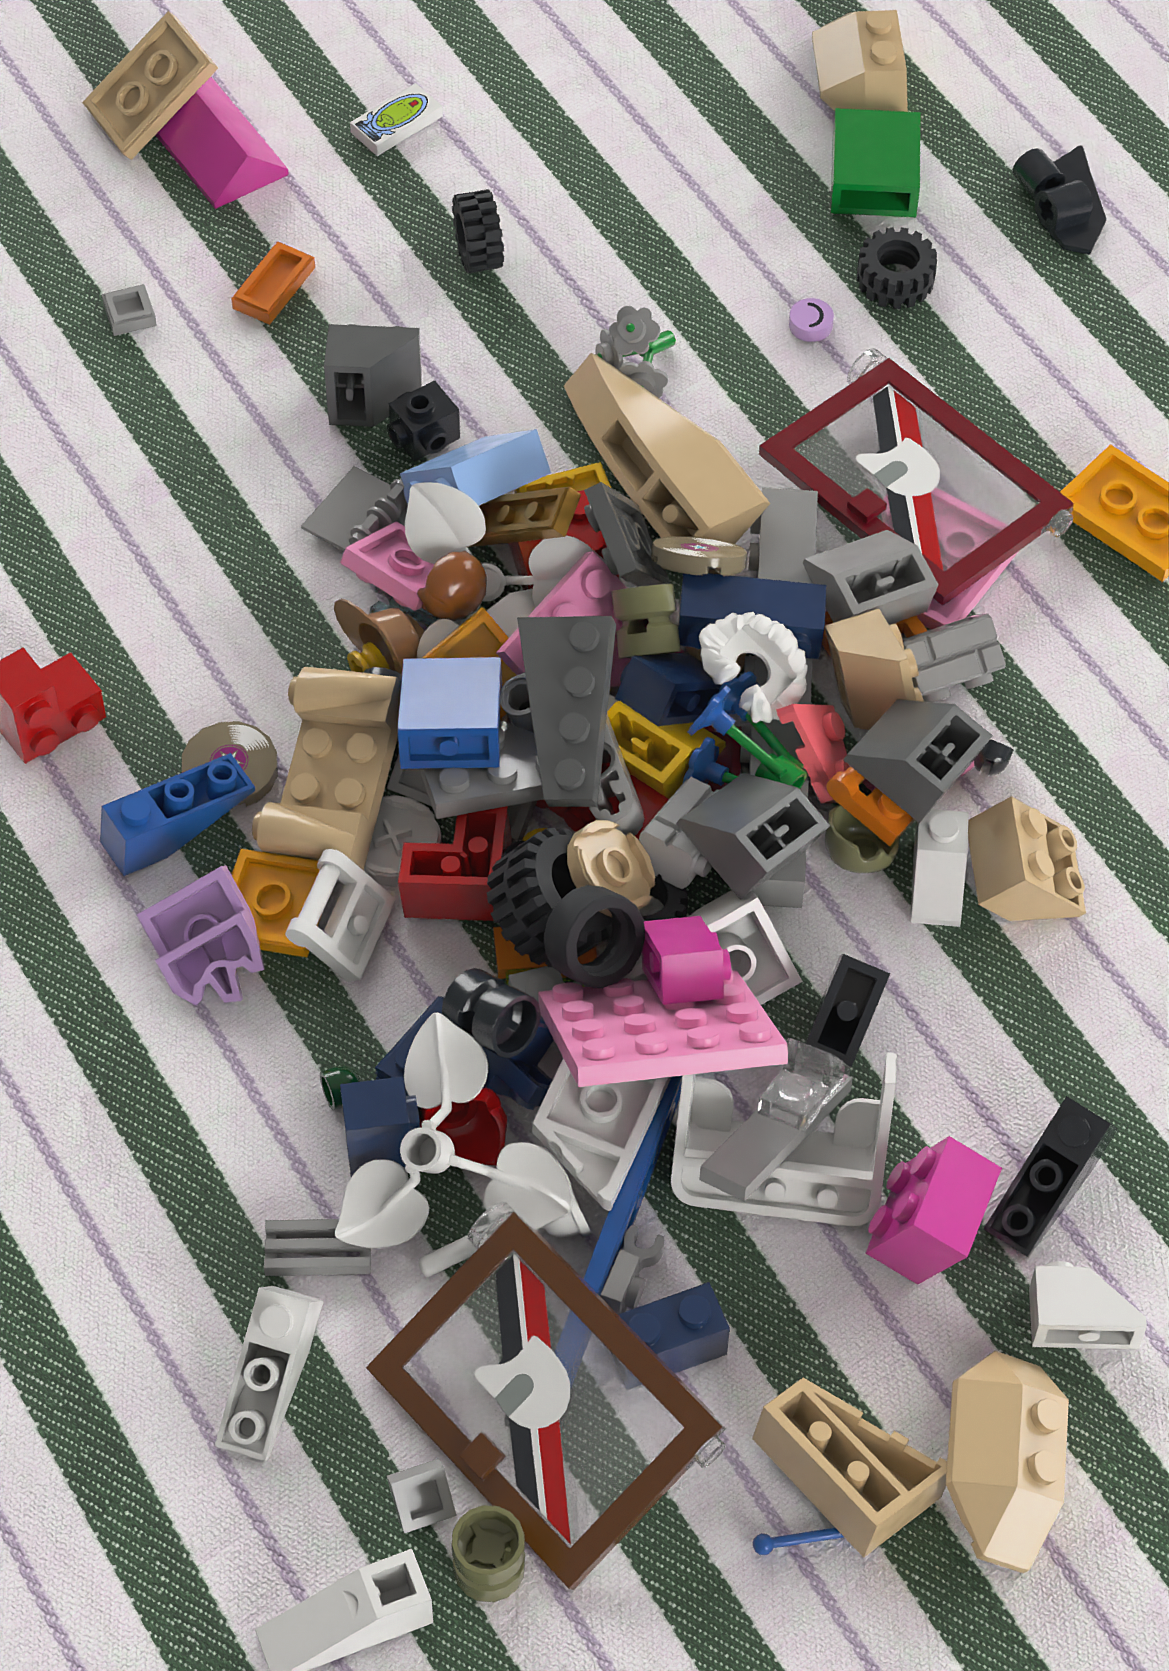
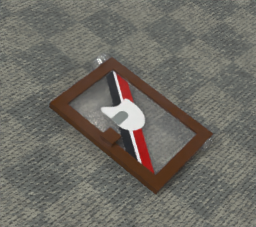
(546, 1397)

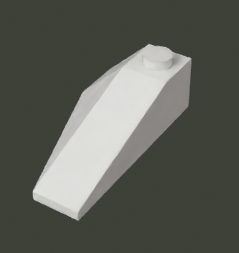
(751, 943)

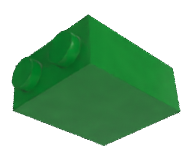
(875, 162)

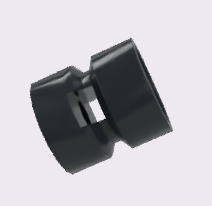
(492, 1012)

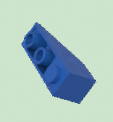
(170, 813)

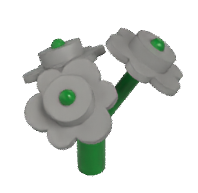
(634, 335)

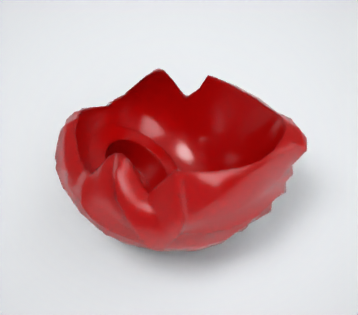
(474, 1127)

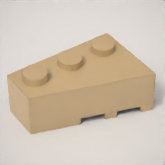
(846, 1466)

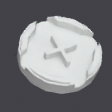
(398, 822)

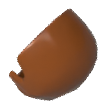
(454, 586)

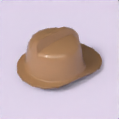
(389, 630)

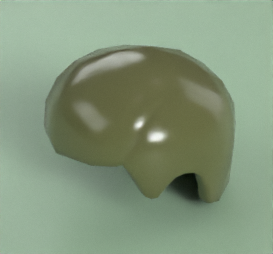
(855, 846)

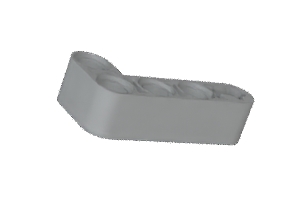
(613, 782)

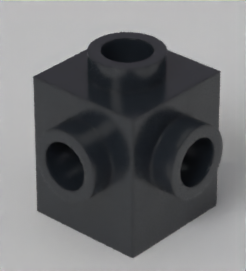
(423, 421)

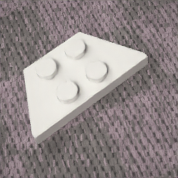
(597, 1128)

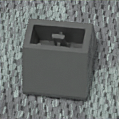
(369, 370)
(918, 752)
(753, 830)

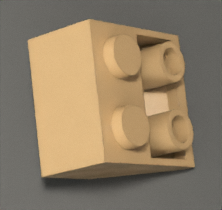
(871, 666)
(1025, 864)

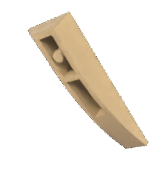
(663, 459)

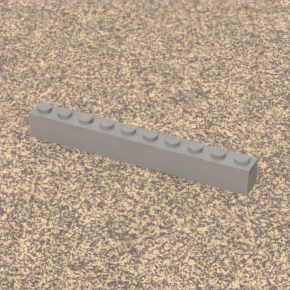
(785, 540)

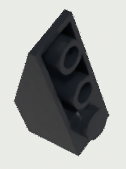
(1050, 1176)

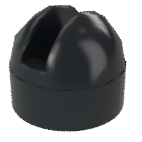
(994, 753)

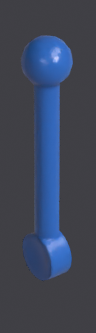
(764, 1544)

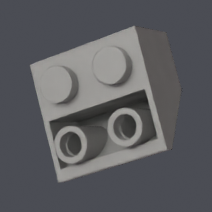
(874, 574)

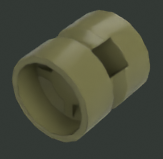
(648, 603)
(488, 1553)

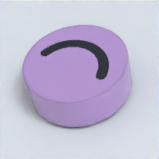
(811, 320)

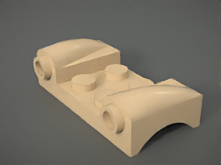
(335, 766)

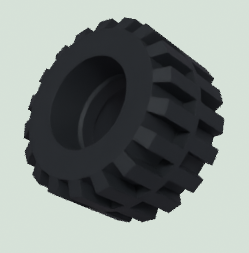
(529, 886)

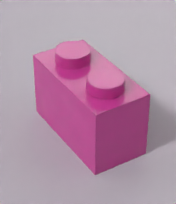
(684, 960)

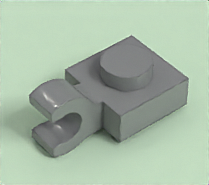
(624, 1285)

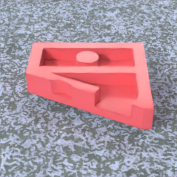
(823, 743)

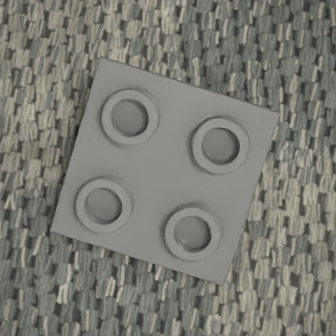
(357, 509)

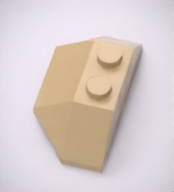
(862, 62)
(1007, 1457)

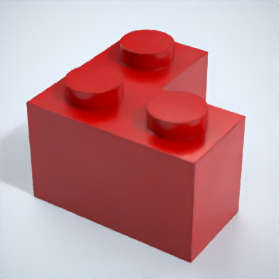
(45, 703)
(453, 878)

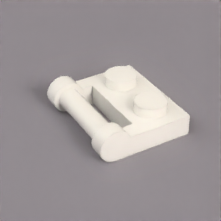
(354, 921)

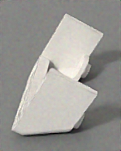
(823, 1180)

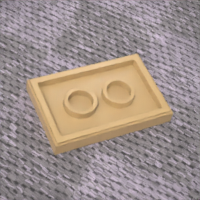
(150, 85)

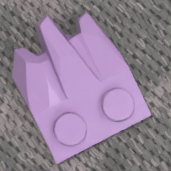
(204, 937)

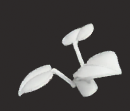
(448, 520)
(381, 1200)

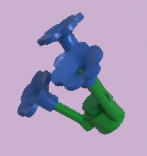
(702, 763)

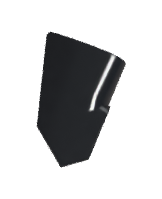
(1063, 197)

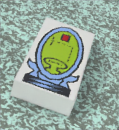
(396, 119)

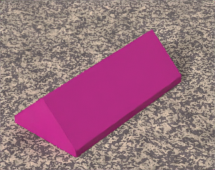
(219, 147)

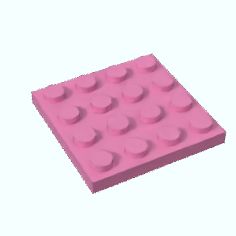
(632, 1036)

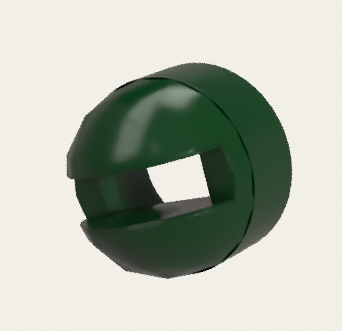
(331, 1081)

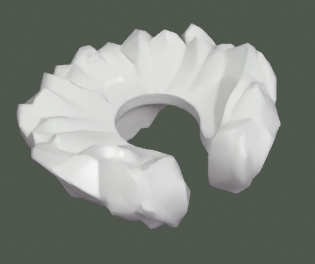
(769, 641)

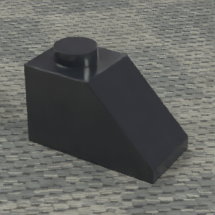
(847, 1008)

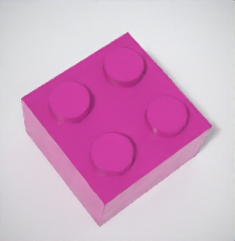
(932, 1210)

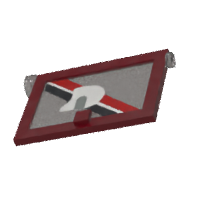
(913, 465)

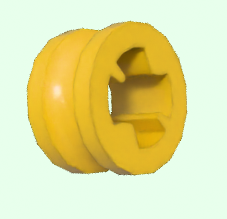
(368, 658)

